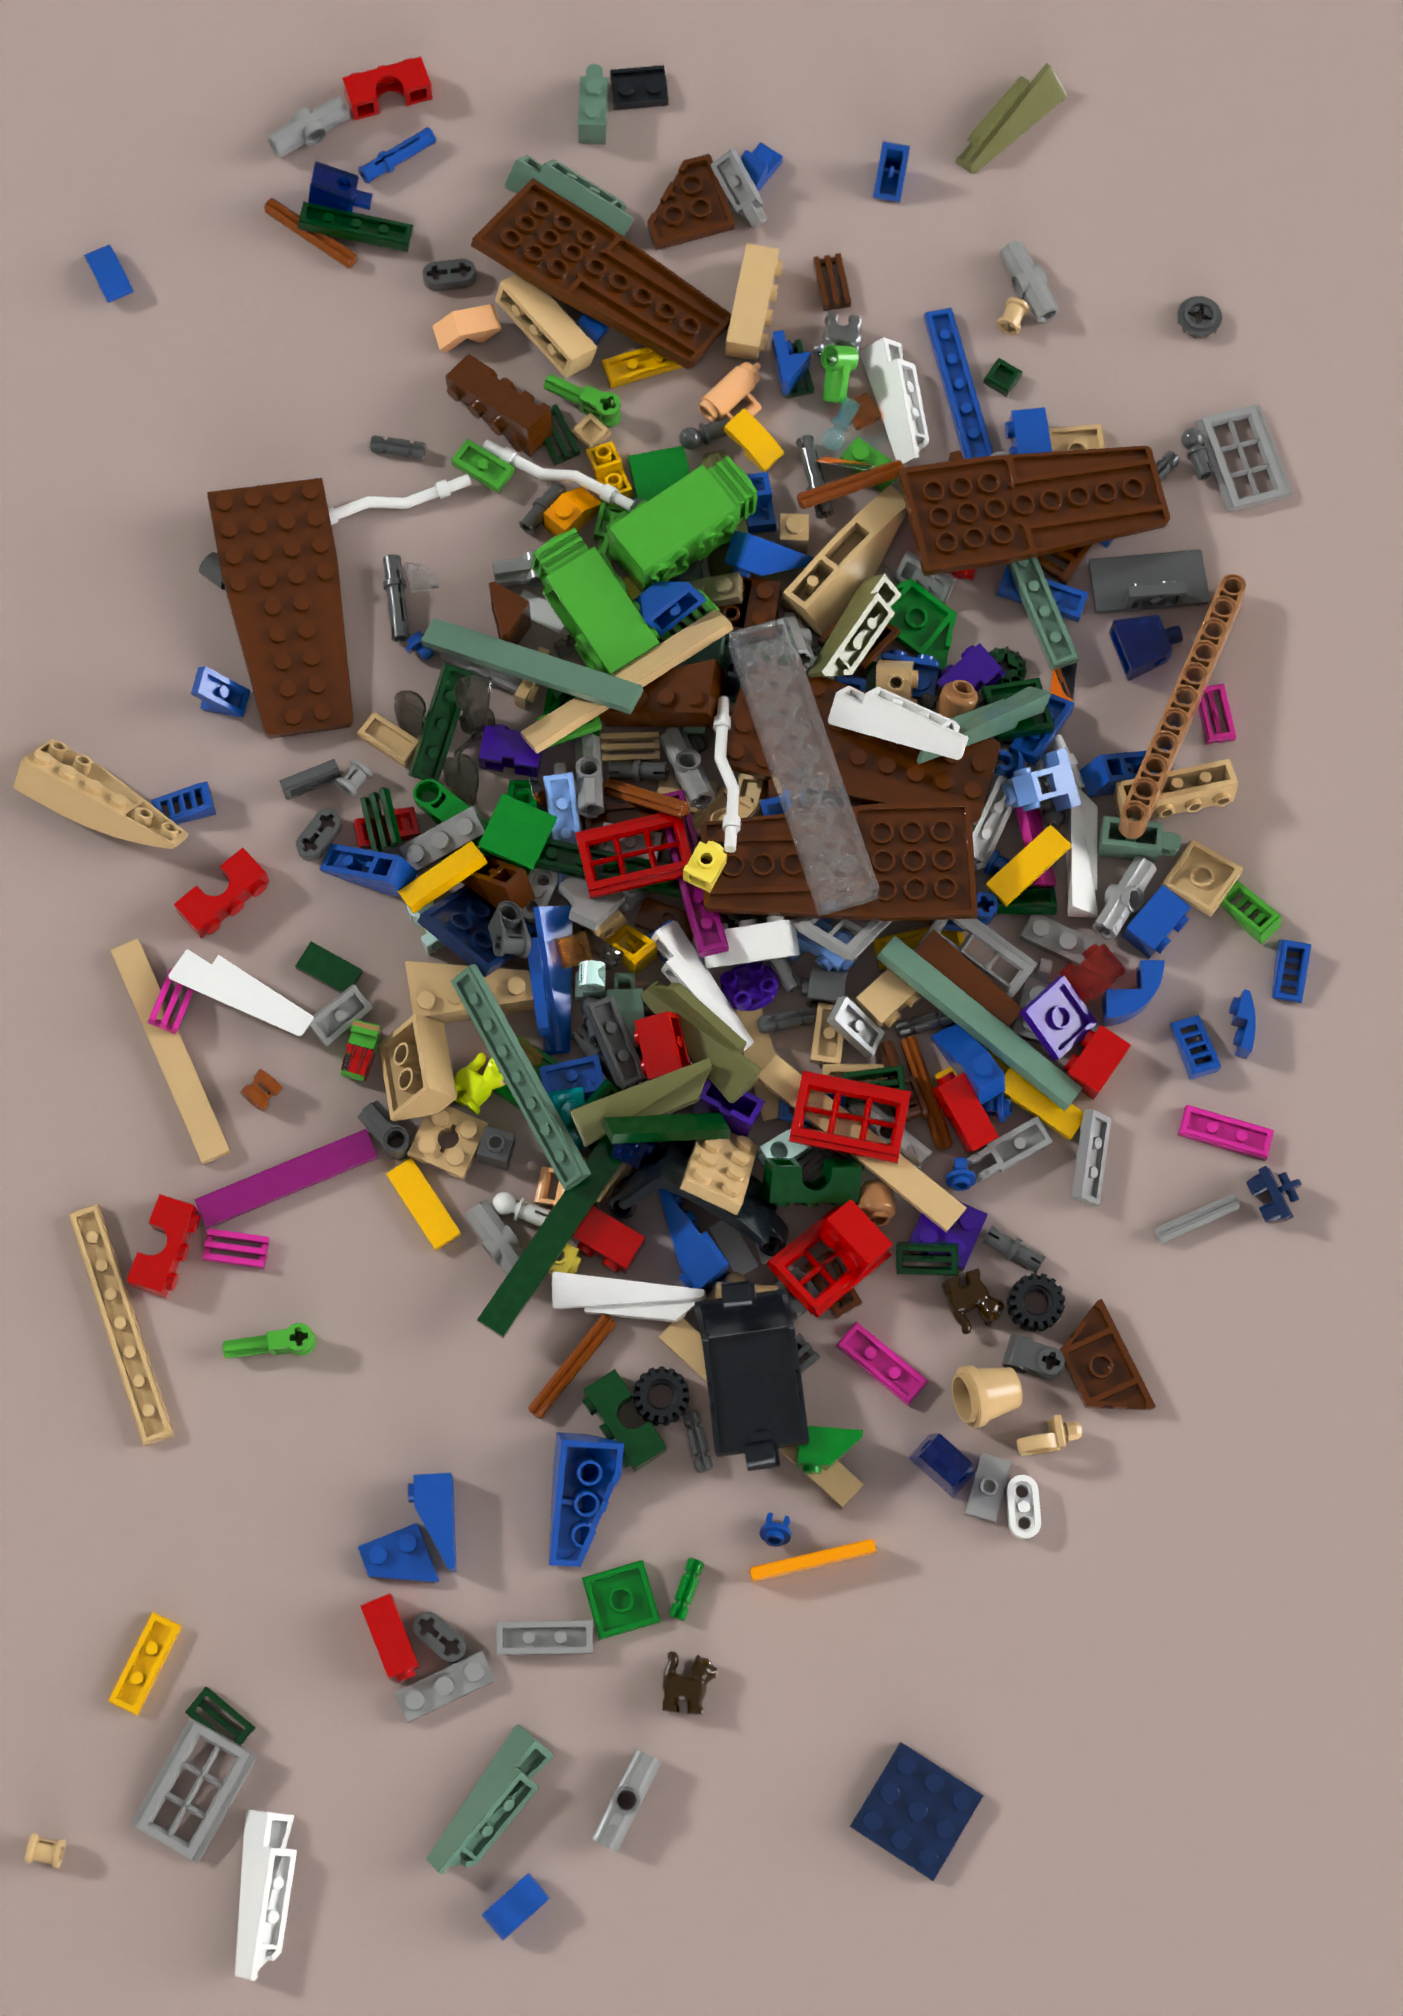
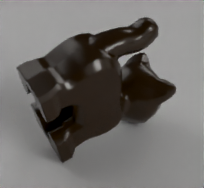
(970, 1297)
(690, 1689)

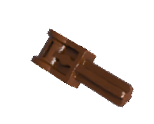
(917, 1106)

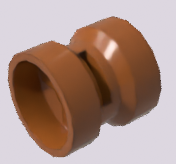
(258, 1096)

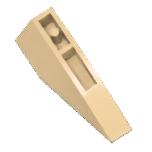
(853, 554)
(93, 797)

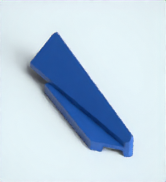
(549, 981)

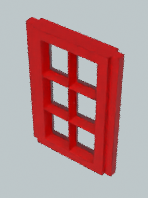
(629, 828)
(842, 1143)
(837, 1288)

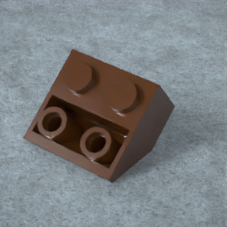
(759, 603)

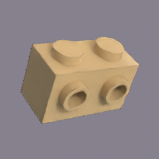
(897, 677)

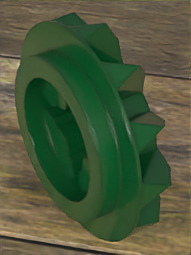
(1014, 662)

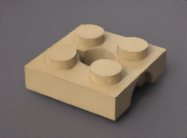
(455, 1160)

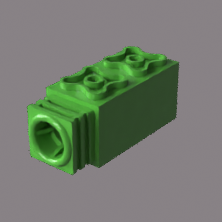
(682, 523)
(592, 603)

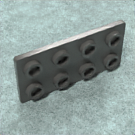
(1148, 581)

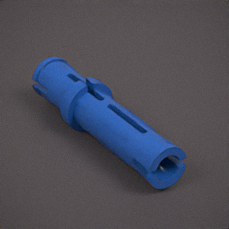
(388, 160)

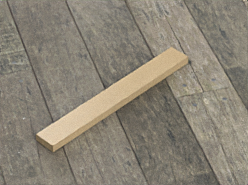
(640, 671)
(171, 1054)
(900, 1176)
(121, 1325)
(687, 1345)

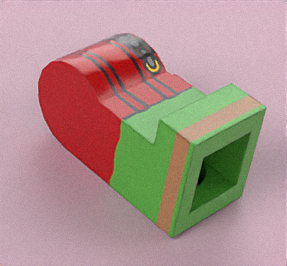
(361, 1050)

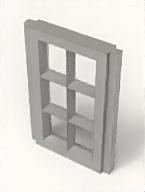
(1267, 449)
(997, 944)
(851, 950)
(168, 1775)

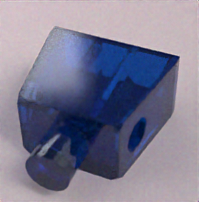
(337, 189)
(1143, 643)
(943, 1463)

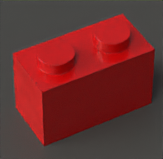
(661, 1044)
(1097, 1061)
(854, 1238)
(608, 1241)

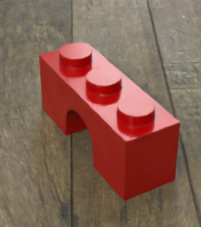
(405, 77)
(207, 912)
(158, 1272)

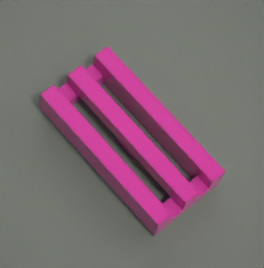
(1219, 736)
(163, 1023)
(210, 1244)

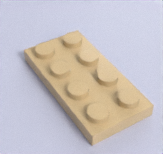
(720, 1171)

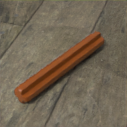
(321, 241)
(849, 484)
(646, 798)
(935, 1116)
(571, 1366)

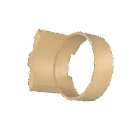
(1053, 1441)

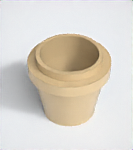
(985, 1393)

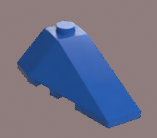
(695, 1253)
(582, 1483)

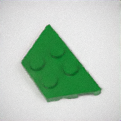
(923, 622)

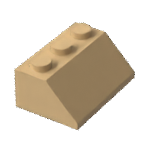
(417, 1069)

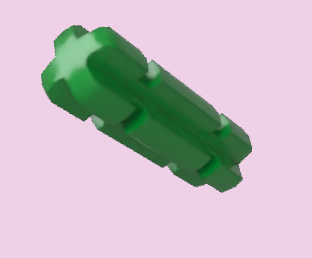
(686, 1589)

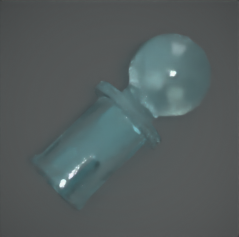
(834, 437)

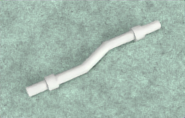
(441, 489)
(607, 492)
(731, 821)

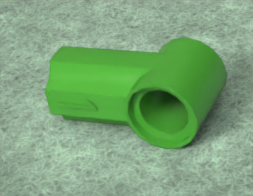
(838, 362)

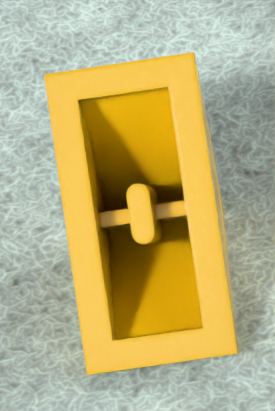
(637, 948)

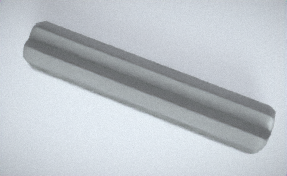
(1196, 1218)

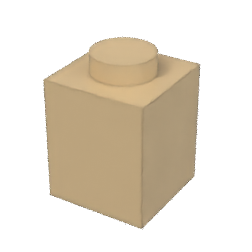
(794, 531)

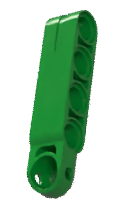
(442, 804)

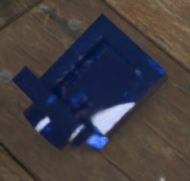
(633, 1152)

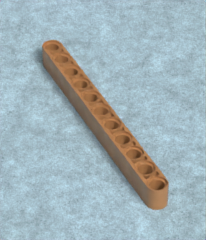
(1217, 624)

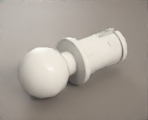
(505, 1204)

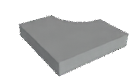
(588, 911)

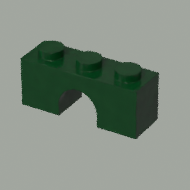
(835, 1185)
(605, 1399)

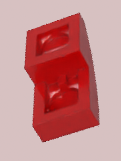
(406, 823)

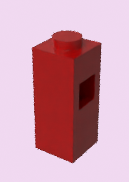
(964, 1111)
(391, 1638)

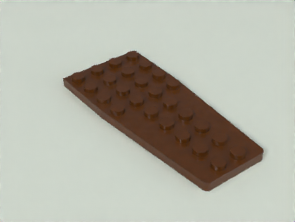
(601, 274)
(1029, 505)
(285, 602)
(875, 767)
(915, 848)

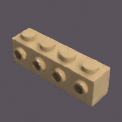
(752, 302)
(546, 325)
(1188, 789)

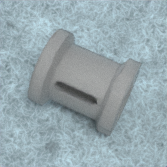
(353, 778)

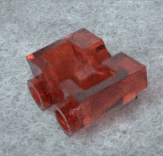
(1094, 973)

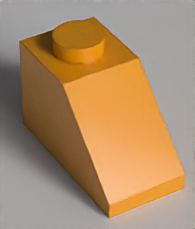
(571, 511)

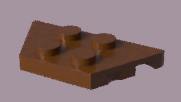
(1103, 1365)

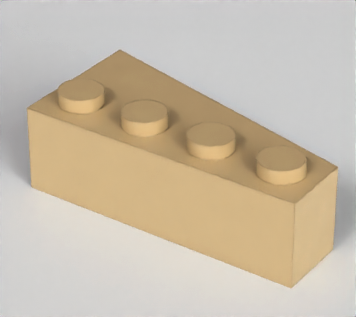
(437, 999)

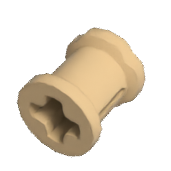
(1013, 315)
(45, 1850)

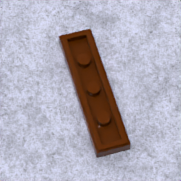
(968, 977)

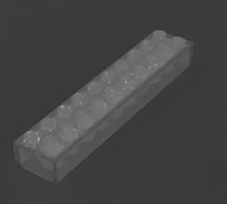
(803, 767)

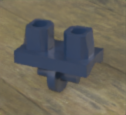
(1265, 1182)

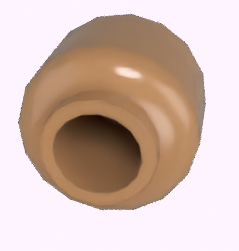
(956, 699)
(877, 1201)

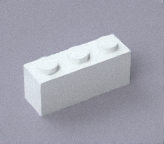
(757, 942)

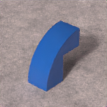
(1125, 1004)

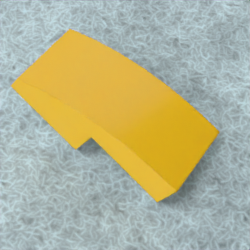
(754, 439)
(608, 467)

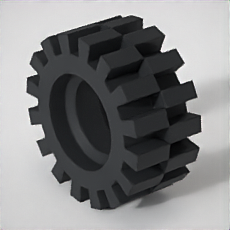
(1048, 1289)
(661, 1377)

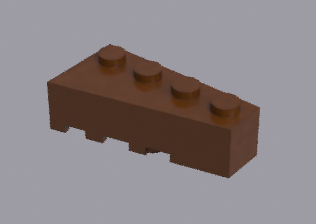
(500, 405)
(676, 699)

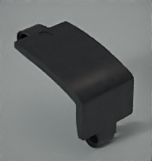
(666, 1170)
(752, 1373)

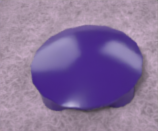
(749, 986)

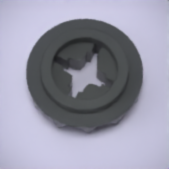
(1210, 313)

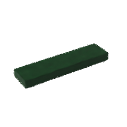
(355, 226)
(438, 726)
(666, 1128)

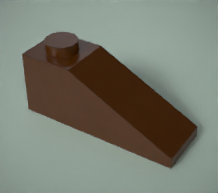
(501, 882)

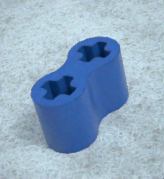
(515, 1906)

